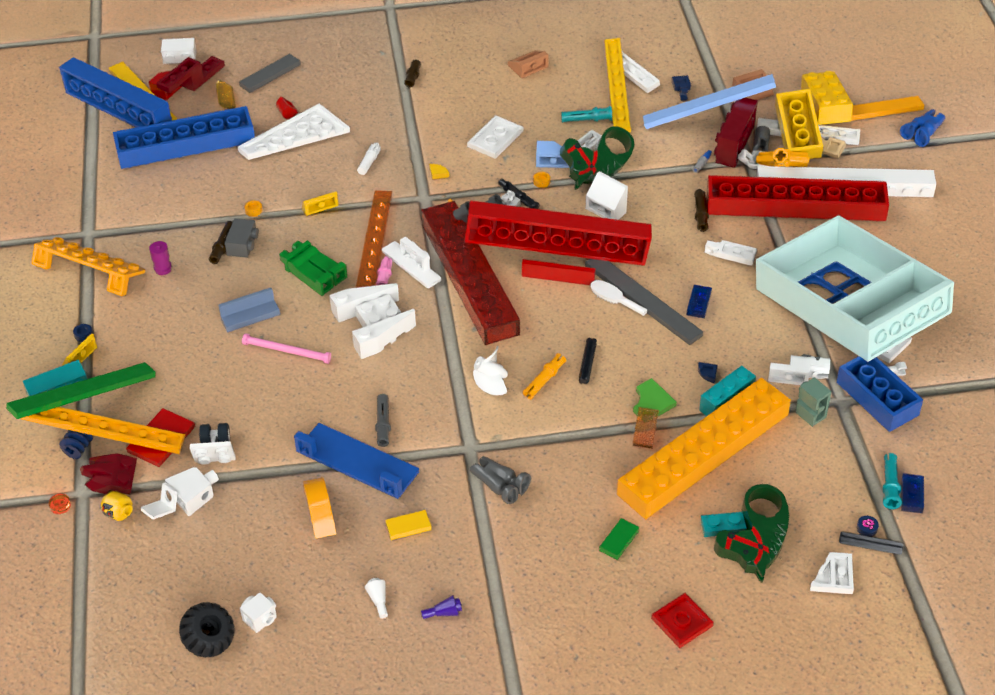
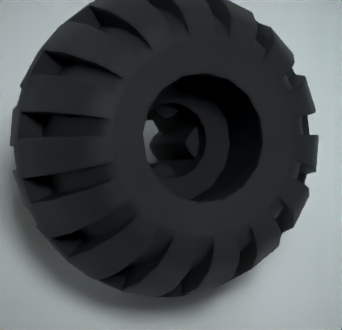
(211, 617)

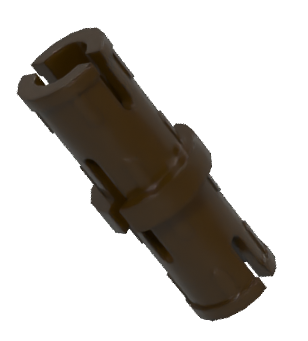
(412, 73)

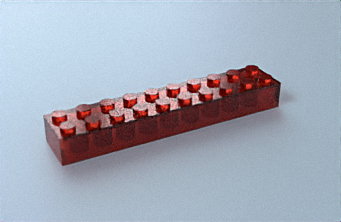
(471, 275)

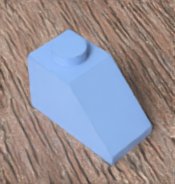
(549, 155)

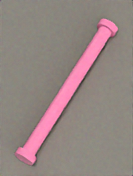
(247, 339)

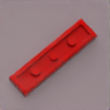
(558, 272)

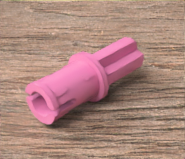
(384, 271)

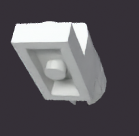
(799, 370)

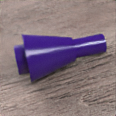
(447, 607)

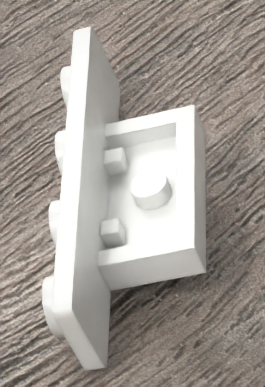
(413, 261)

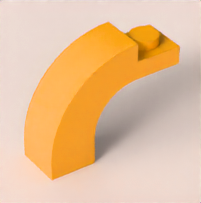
(319, 507)

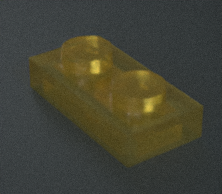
(225, 95)

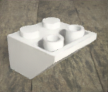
(607, 197)

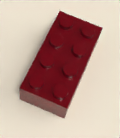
(735, 131)

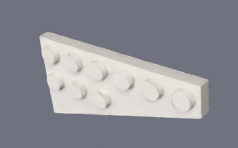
(302, 129)

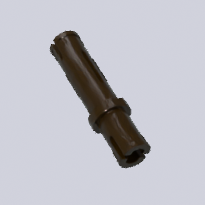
(701, 214)
(218, 247)

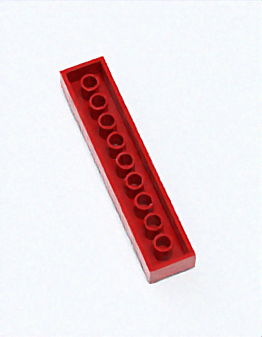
(797, 198)
(558, 233)

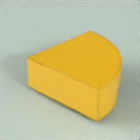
(438, 171)

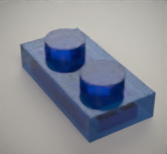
(699, 301)
(912, 493)

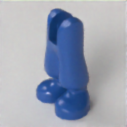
(922, 127)

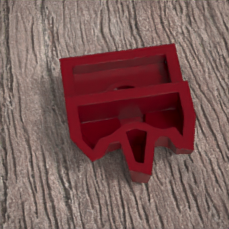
(110, 473)

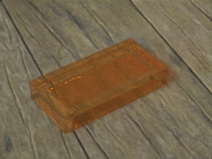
(645, 427)

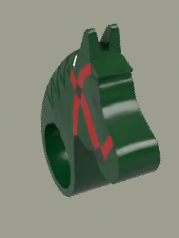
(585, 163)
(763, 540)

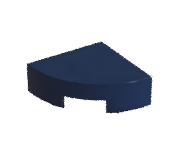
(707, 371)

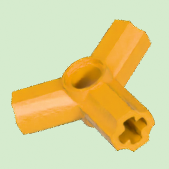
(783, 158)

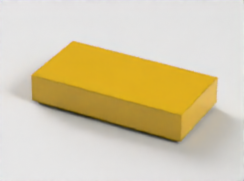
(408, 524)

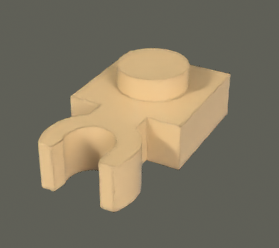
(833, 147)

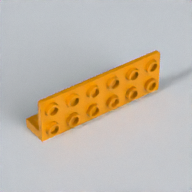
(118, 270)

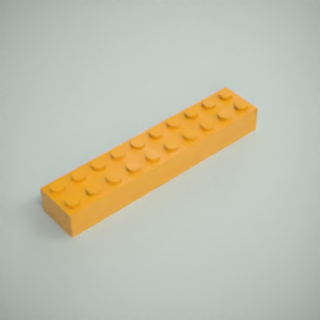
(702, 448)

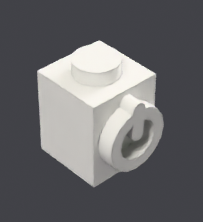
(258, 611)

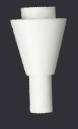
(377, 591)

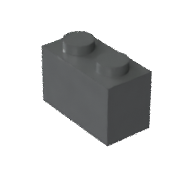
(241, 238)

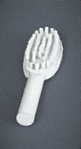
(613, 294)

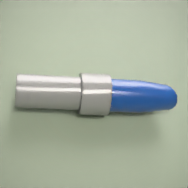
(702, 161)

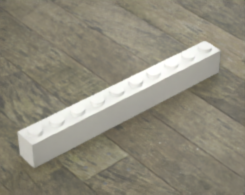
(899, 181)

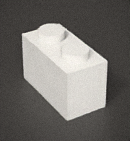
(178, 50)

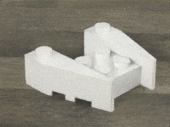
(376, 313)

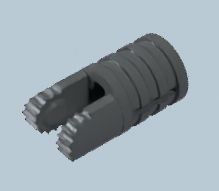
(761, 138)

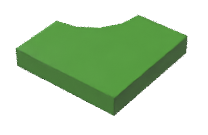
(653, 397)

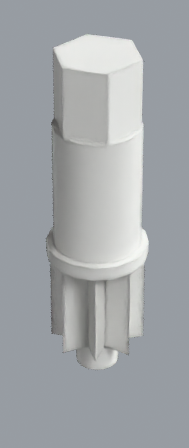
(371, 155)

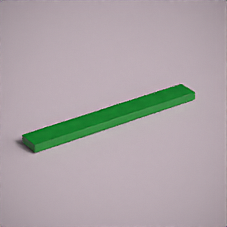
(80, 390)

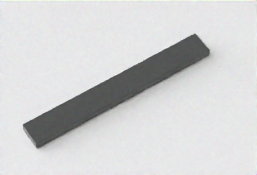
(655, 307)

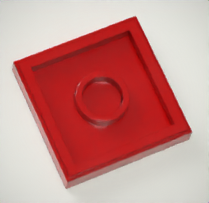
(682, 620)

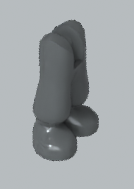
(501, 479)

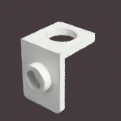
(163, 506)

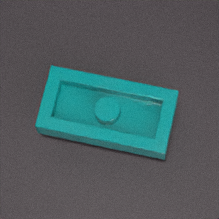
(714, 523)

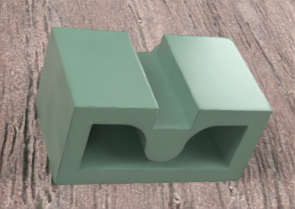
(813, 401)

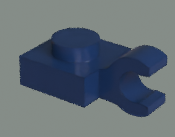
(681, 84)

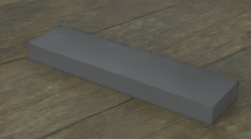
(269, 73)

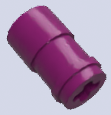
(160, 257)

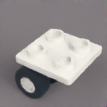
(213, 445)

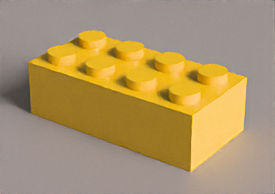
(828, 97)
(799, 123)

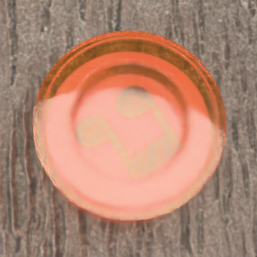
(59, 503)

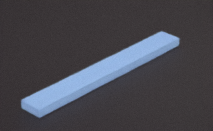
(709, 101)

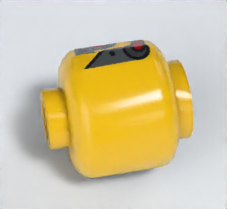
(116, 505)

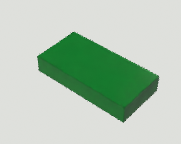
(619, 539)

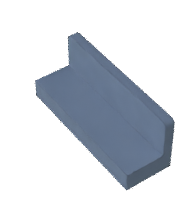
(248, 309)

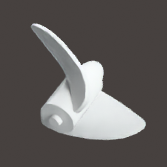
(490, 375)

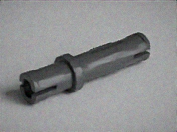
(382, 426)

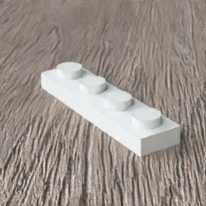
(639, 75)

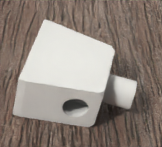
(192, 488)

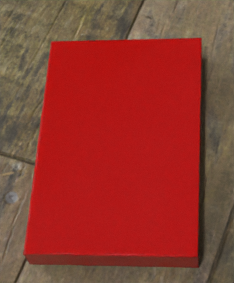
(167, 421)

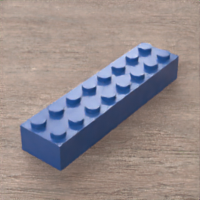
(113, 94)
(183, 137)

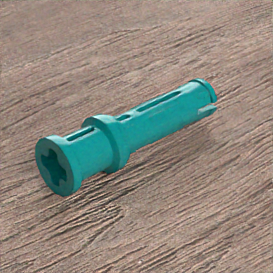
(595, 115)
(891, 486)

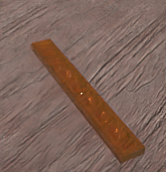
(374, 239)

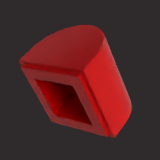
(286, 108)

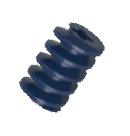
(75, 443)

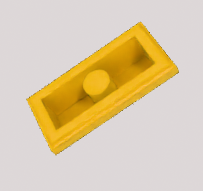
(320, 203)
(82, 351)

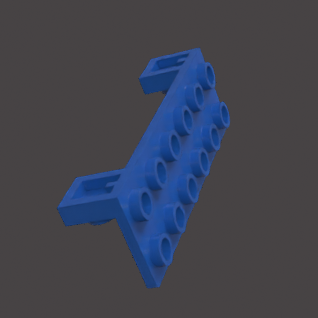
(356, 459)

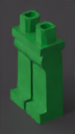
(313, 267)

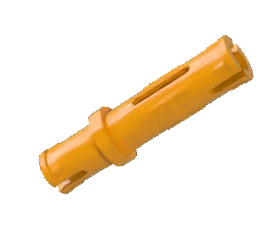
(549, 370)

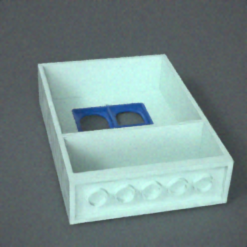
(893, 305)

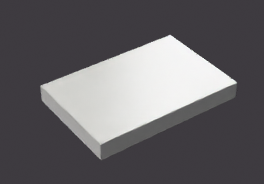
(495, 137)

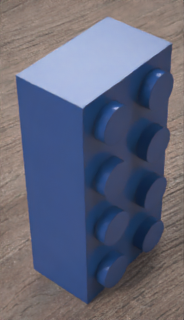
(880, 392)

